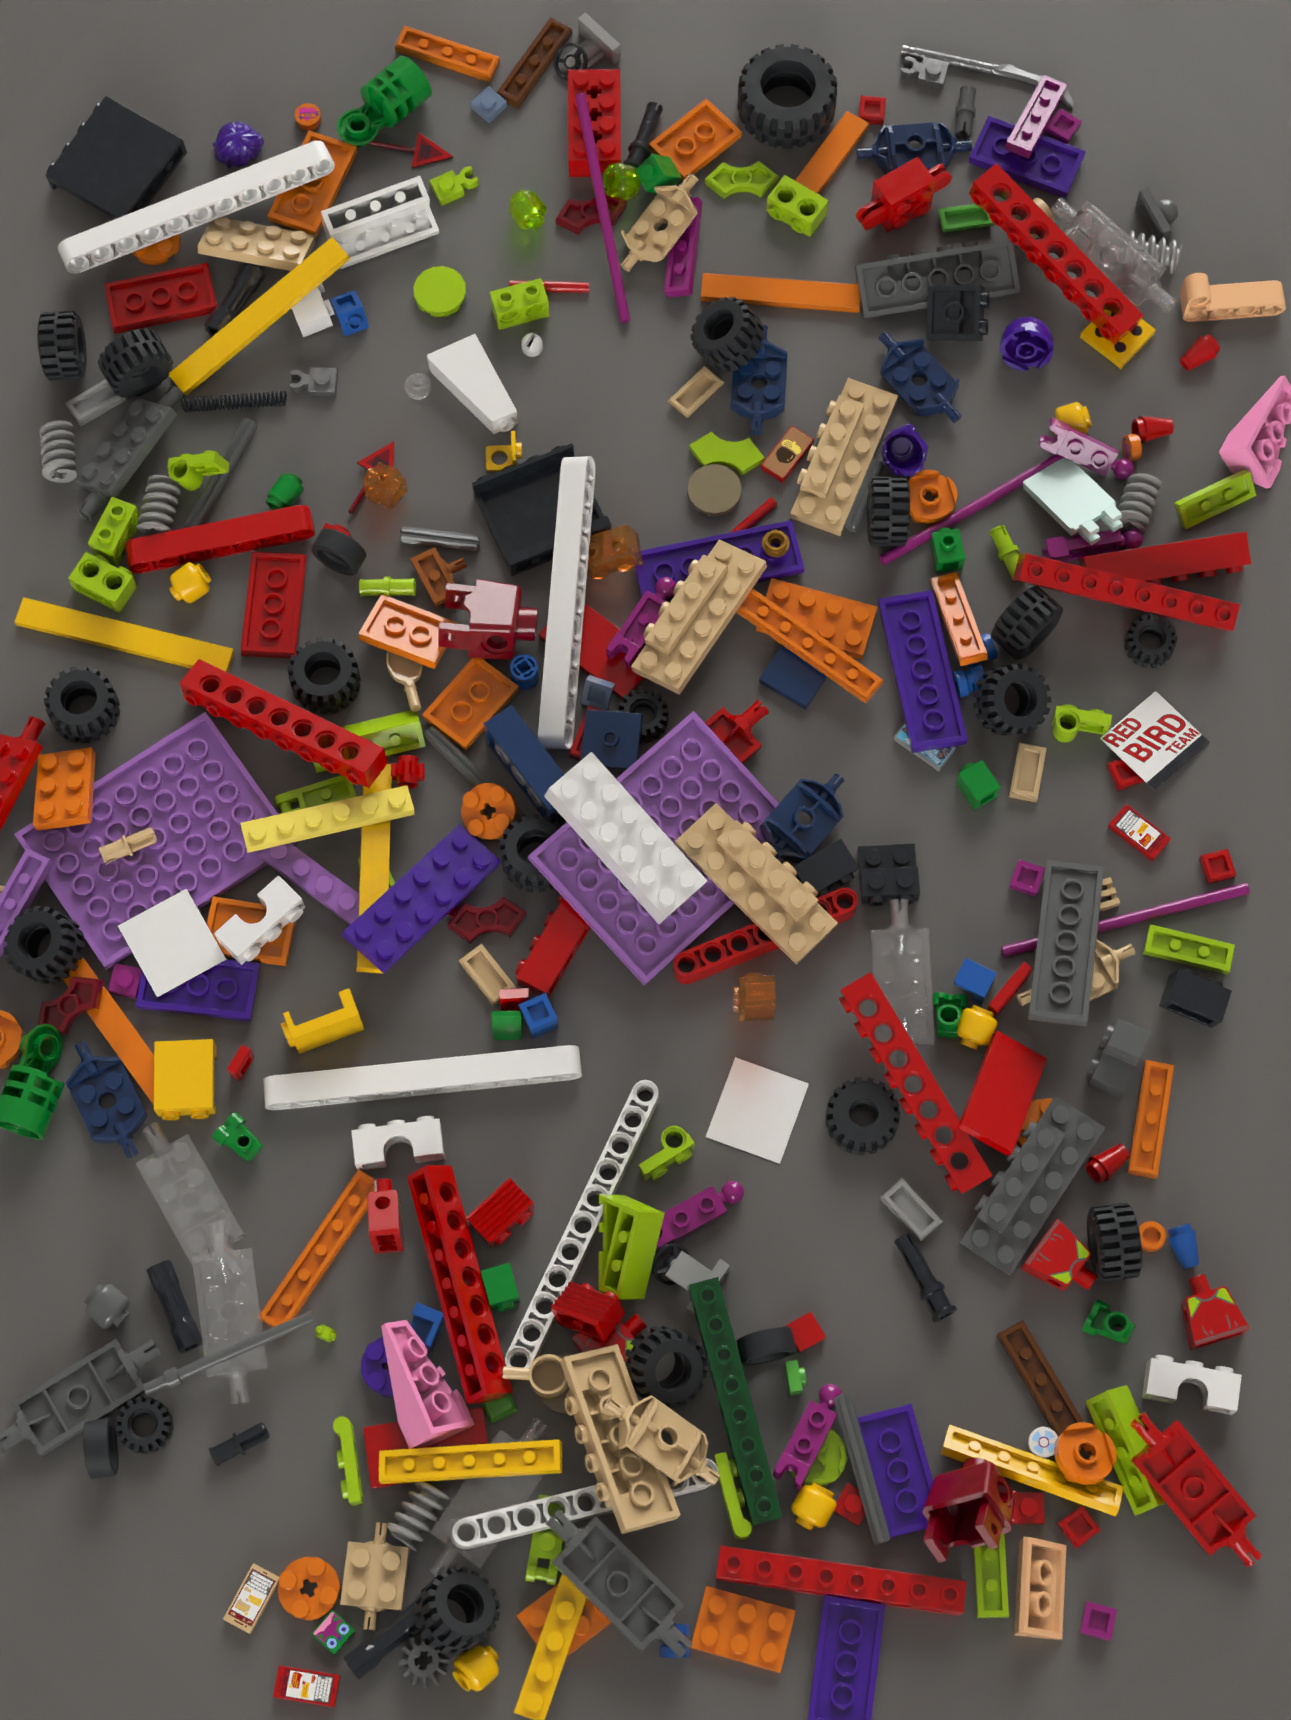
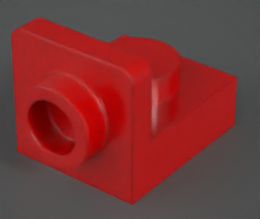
(1028, 1508)

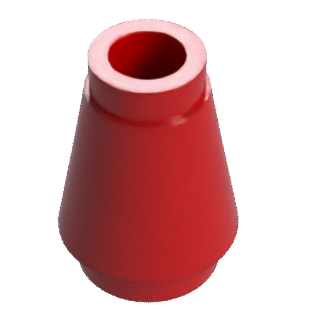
(1200, 352)
(1151, 427)
(1106, 1163)

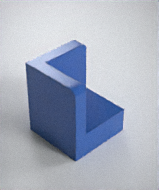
(975, 980)
(539, 1015)
(427, 1324)

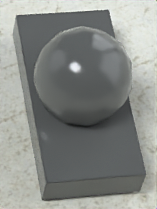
(1156, 214)

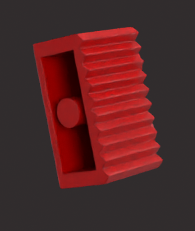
(501, 1213)
(588, 1310)

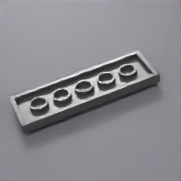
(1066, 943)

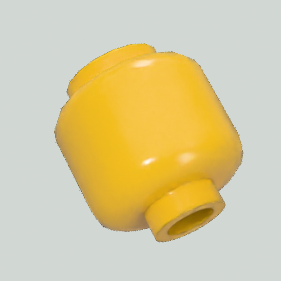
(1075, 416)
(190, 583)
(976, 1027)
(813, 1506)
(476, 1668)

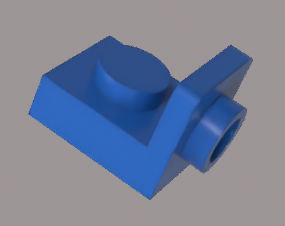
(349, 313)

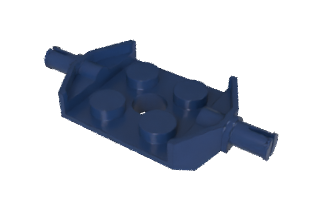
(893, 149)
(912, 360)
(763, 403)
(787, 835)
(102, 1077)

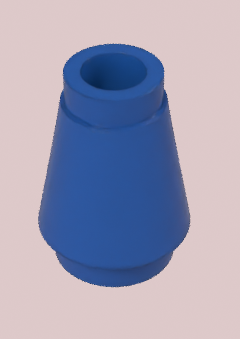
(1184, 1245)

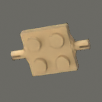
(375, 1576)

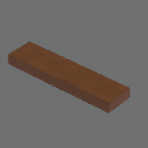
(534, 62)
(1039, 1377)

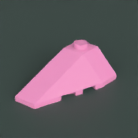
(1259, 436)
(422, 1398)

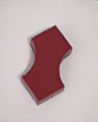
(580, 214)
(475, 921)
(80, 996)

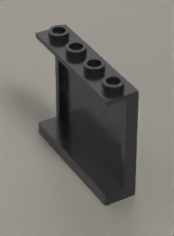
(116, 160)
(523, 509)

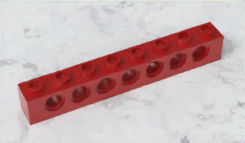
(1053, 240)
(1126, 592)
(251, 700)
(867, 989)
(459, 1284)
(841, 1580)

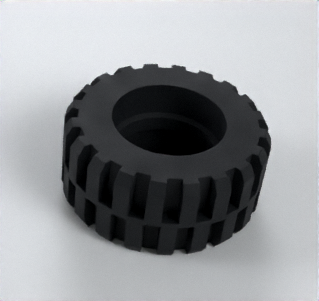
(787, 68)

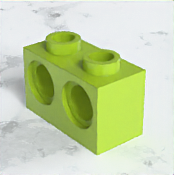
(800, 201)
(519, 304)
(114, 530)
(99, 586)

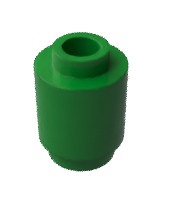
(284, 492)

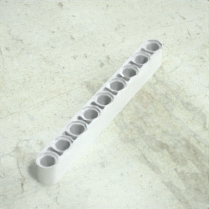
(540, 1514)

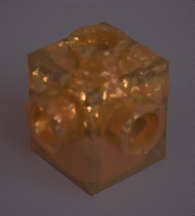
(384, 485)

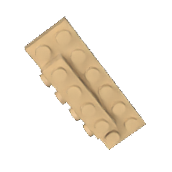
(842, 455)
(697, 615)
(757, 882)
(624, 1479)

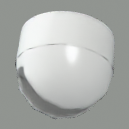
(536, 346)

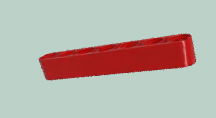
(219, 539)
(749, 936)

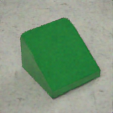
(507, 1025)

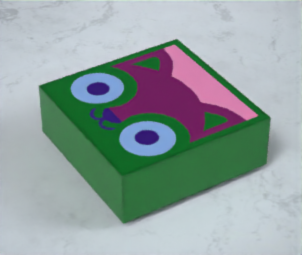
(333, 1632)

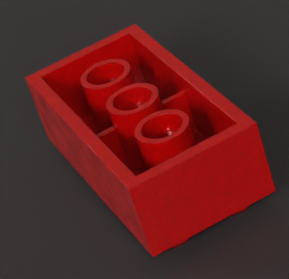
(604, 108)

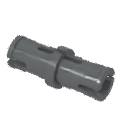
(965, 112)

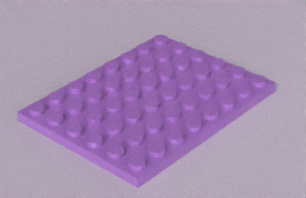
(675, 787)
(194, 801)

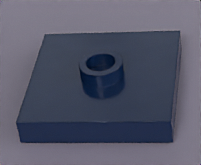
(612, 737)

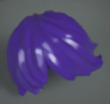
(237, 144)
(904, 451)

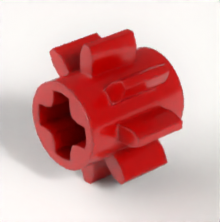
(408, 771)

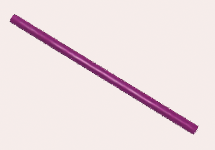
(602, 207)
(967, 510)
(1143, 915)

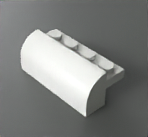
(381, 221)

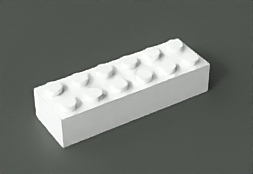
(625, 838)

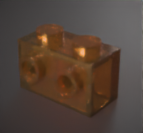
(613, 552)
(755, 997)

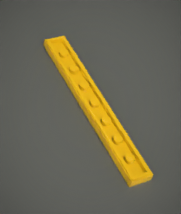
(259, 316)
(120, 635)
(373, 862)

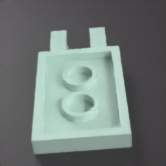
(1073, 499)

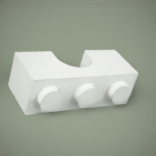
(246, 939)
(373, 1142)
(1218, 1386)

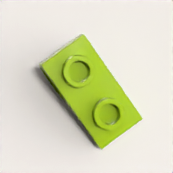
(190, 469)
(1081, 720)
(657, 1164)

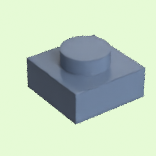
(488, 104)
(597, 693)

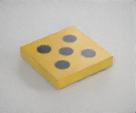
(1125, 348)

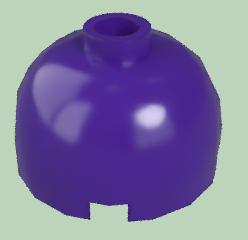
(1026, 343)

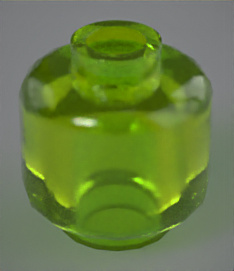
(621, 181)
(527, 209)

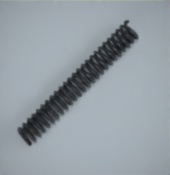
(228, 404)

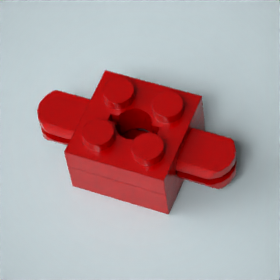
(902, 195)

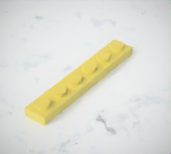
(327, 818)

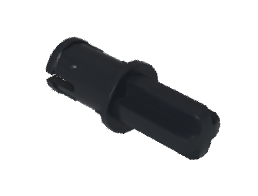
(239, 1443)

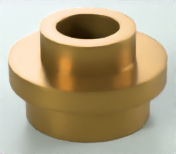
(775, 536)

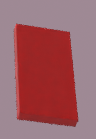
(160, 298)
(273, 605)
(596, 636)
(1002, 1093)
(390, 1437)

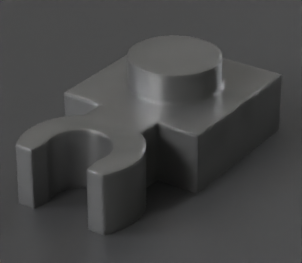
(929, 72)
(319, 382)

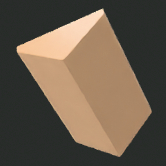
(1040, 1589)

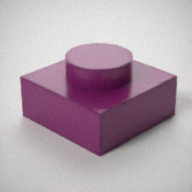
(1063, 126)
(1027, 878)
(125, 981)
(1098, 1621)

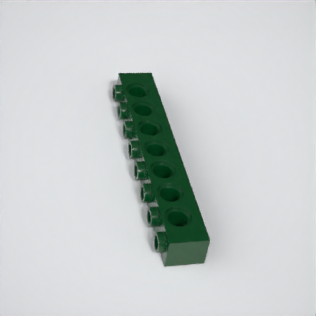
(734, 1401)

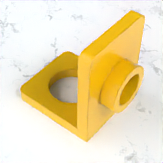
(512, 451)

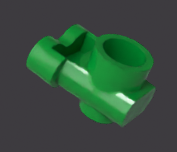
(948, 1013)
(233, 1133)
(1103, 1320)

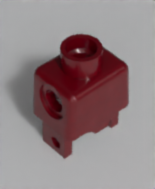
(494, 620)
(978, 1505)

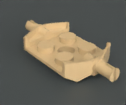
(669, 206)
(1105, 971)
(641, 1432)

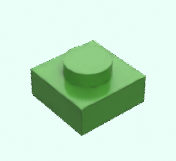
(795, 1377)

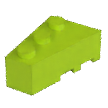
(628, 1245)

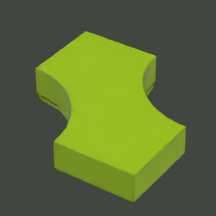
(752, 179)
(739, 455)

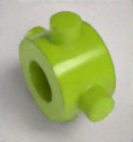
(325, 1333)

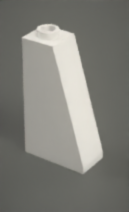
(474, 382)

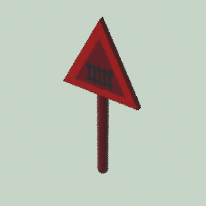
(424, 151)
(384, 455)

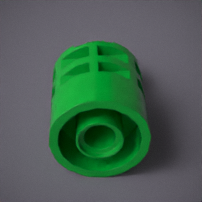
(387, 101)
(29, 1094)

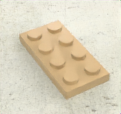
(256, 243)

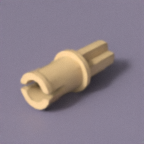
(127, 845)

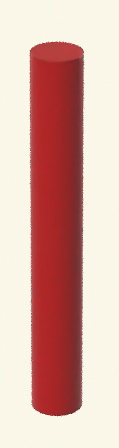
(557, 286)
(757, 515)

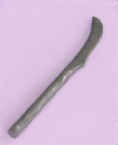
(1006, 71)

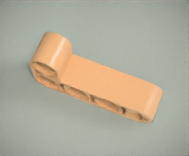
(1229, 301)

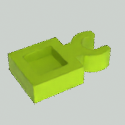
(451, 186)

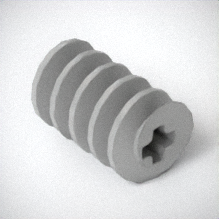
(1163, 254)
(58, 451)
(1138, 500)
(158, 505)
(417, 1514)

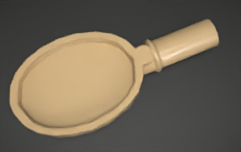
(406, 673)

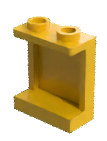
(324, 1028)
(184, 1078)

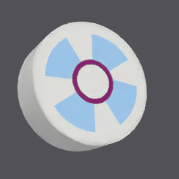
(1042, 1442)

